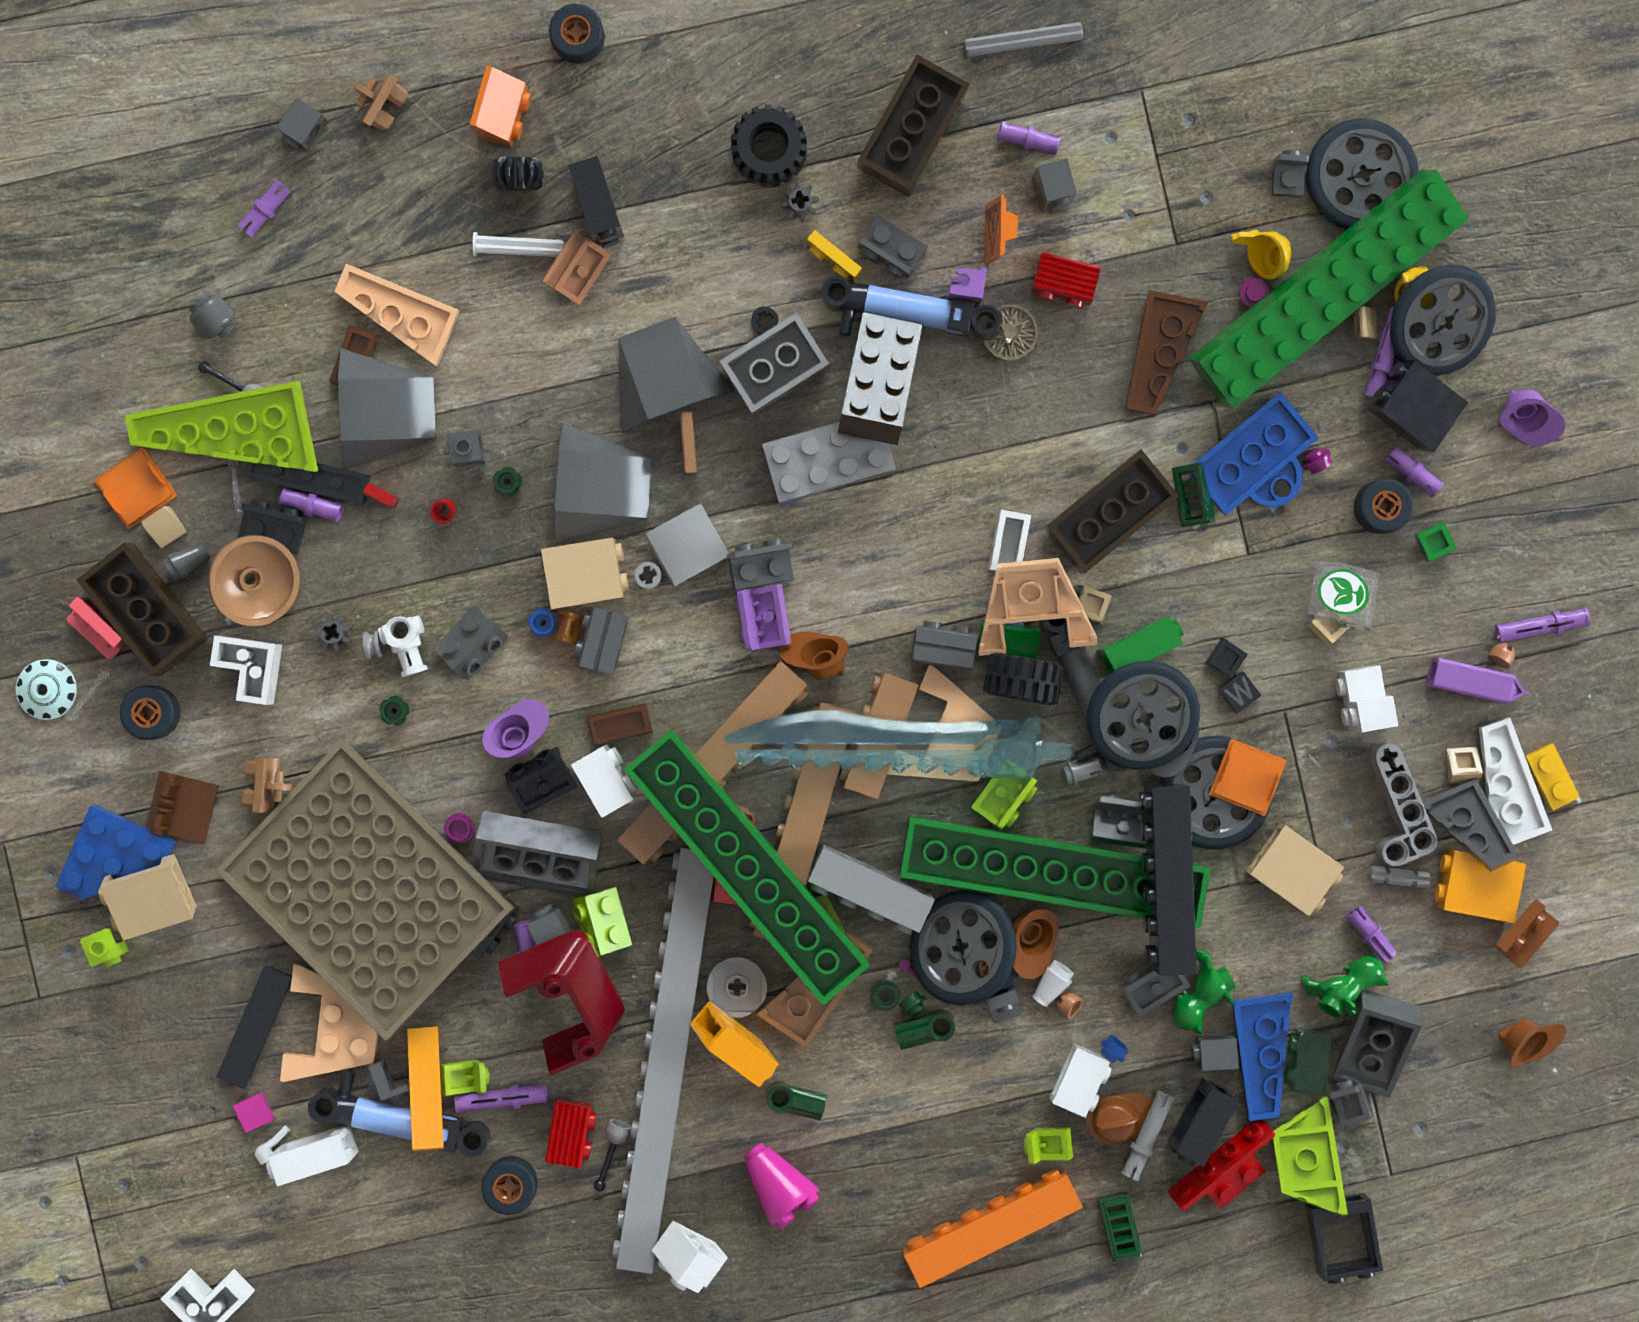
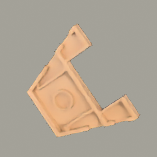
(1033, 593)
(958, 709)
(342, 1034)

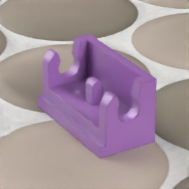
(970, 287)

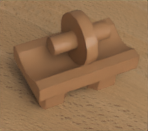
(388, 90)
(267, 784)

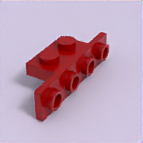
(1226, 1170)

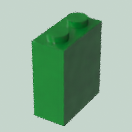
(1142, 644)

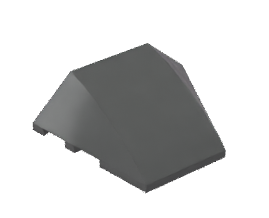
(664, 374)
(382, 408)
(598, 485)

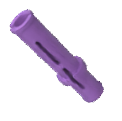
(1383, 361)
(1556, 623)
(536, 1093)

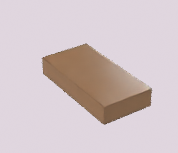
(688, 443)

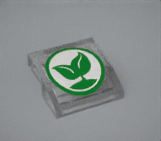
(1343, 595)

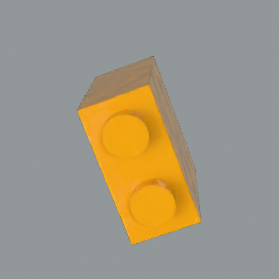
(1476, 891)
(734, 1044)

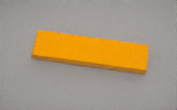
(425, 1089)

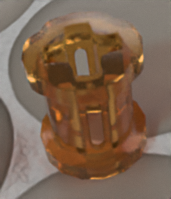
(567, 627)

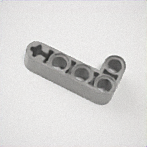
(1396, 802)

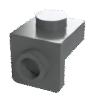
(381, 1079)
(1350, 1102)

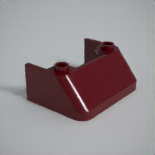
(575, 968)

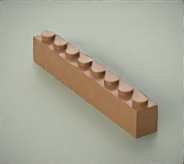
(767, 701)
(806, 810)

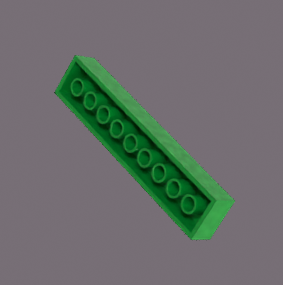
(1328, 288)
(747, 866)
(1031, 867)

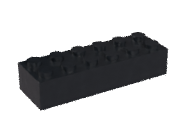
(1169, 879)

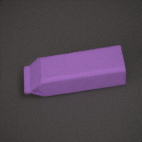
(1474, 681)

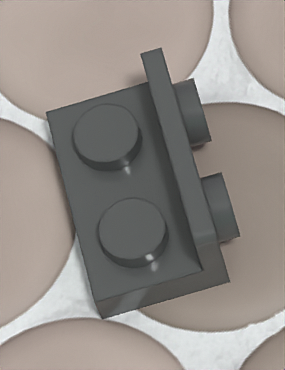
(892, 247)
(760, 565)

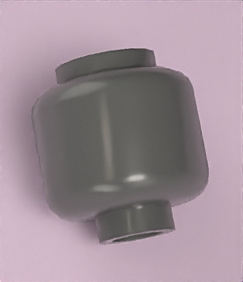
(212, 316)

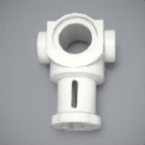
(406, 647)

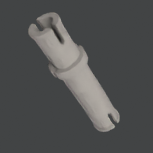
(1147, 1136)

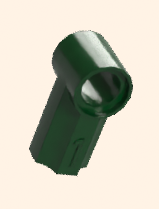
(921, 1029)
(798, 1102)

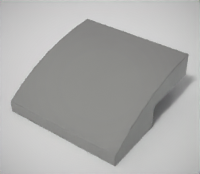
(687, 545)

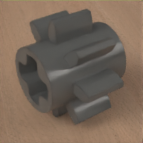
(805, 194)
(325, 635)

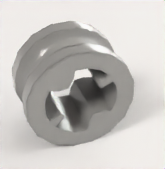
(640, 570)
(372, 645)

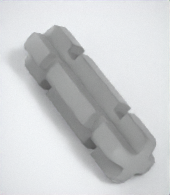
(1399, 876)

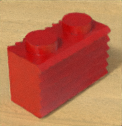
(1065, 280)
(569, 1133)

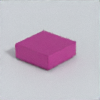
(254, 1112)

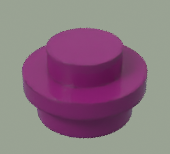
(1253, 291)
(1317, 460)
(459, 828)

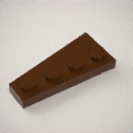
(1162, 340)

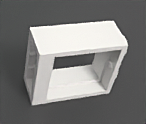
(312, 1155)

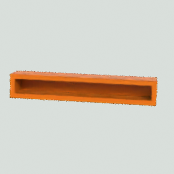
(992, 1227)

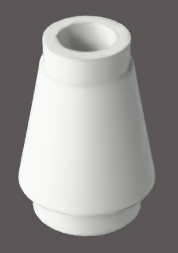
(1053, 983)

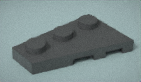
(1473, 823)

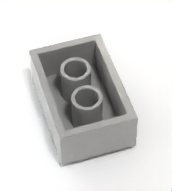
(774, 364)

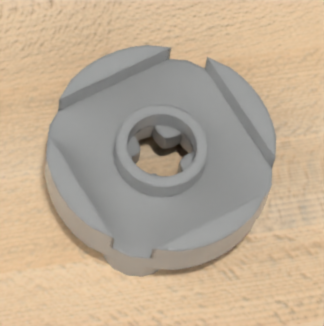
(749, 974)

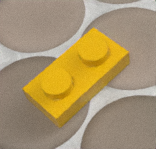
(823, 249)
(1551, 777)

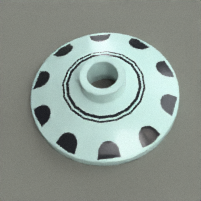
(60, 686)

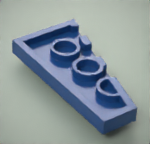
(1261, 1043)

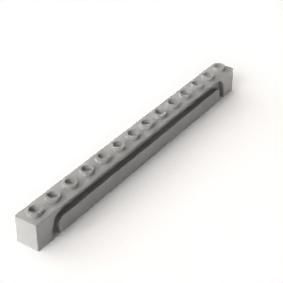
(665, 1064)

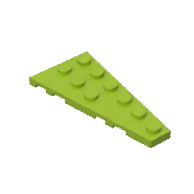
(246, 426)

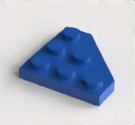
(111, 847)

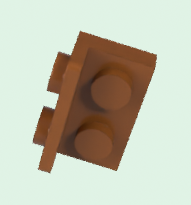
(1527, 934)

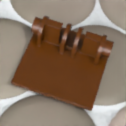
(181, 807)

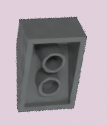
(1377, 1042)

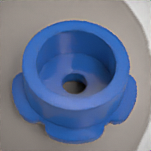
(535, 622)
(1114, 1049)

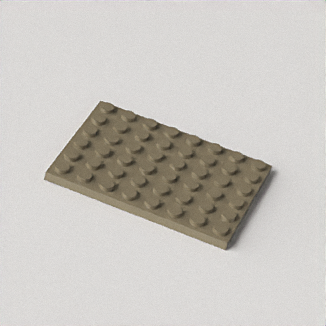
(364, 889)

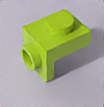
(103, 949)
(464, 1077)
(1048, 1144)

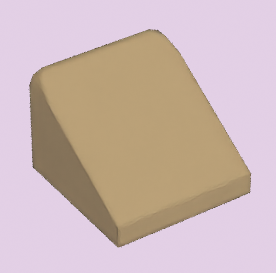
(1365, 324)
(164, 526)
(1463, 765)

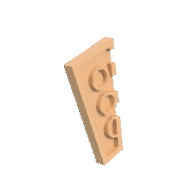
(404, 313)

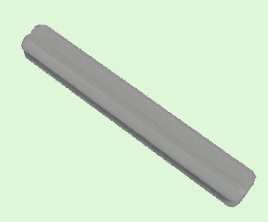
(1023, 39)

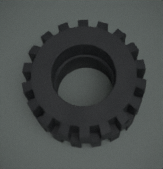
(769, 120)
(1023, 678)

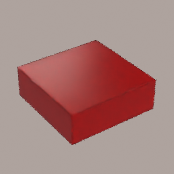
(380, 495)

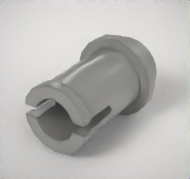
(1080, 771)

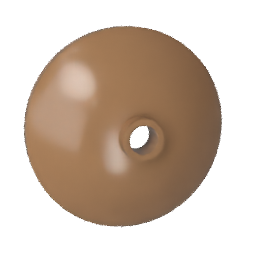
(272, 584)

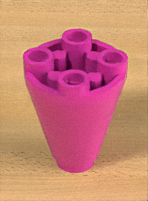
(779, 1186)

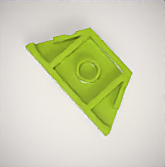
(1310, 1160)

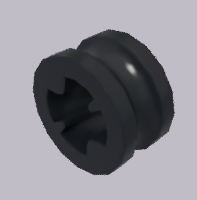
(755, 318)

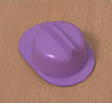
(1531, 418)
(516, 730)

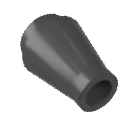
(186, 561)

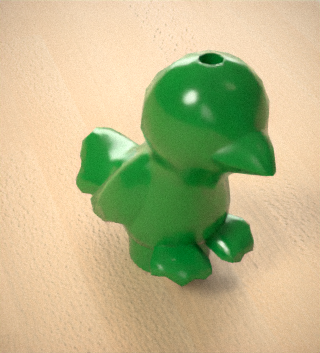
(1209, 990)
(1341, 992)

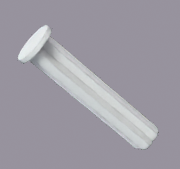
(516, 246)

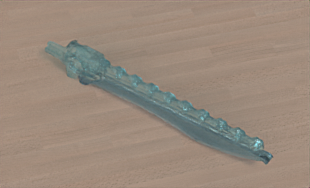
(998, 758)

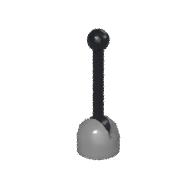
(204, 367)
(617, 1133)

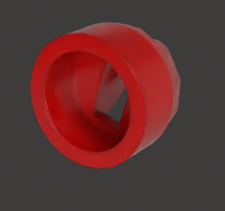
(437, 509)

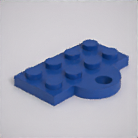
(1257, 456)

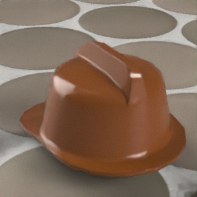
(816, 653)
(1035, 942)
(1529, 1041)
(1118, 1117)

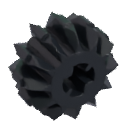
(517, 173)

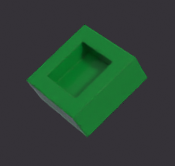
(1435, 541)

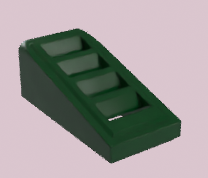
(1205, 504)
(1125, 1252)

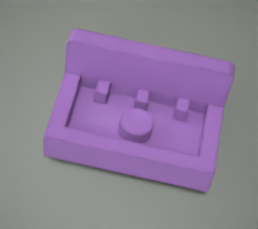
(763, 617)

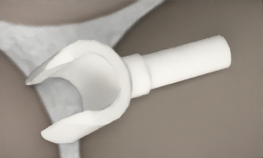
(265, 1150)

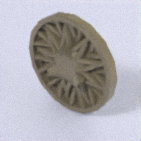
(1016, 334)

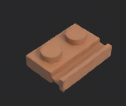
(576, 267)

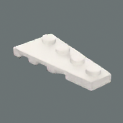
(1510, 783)

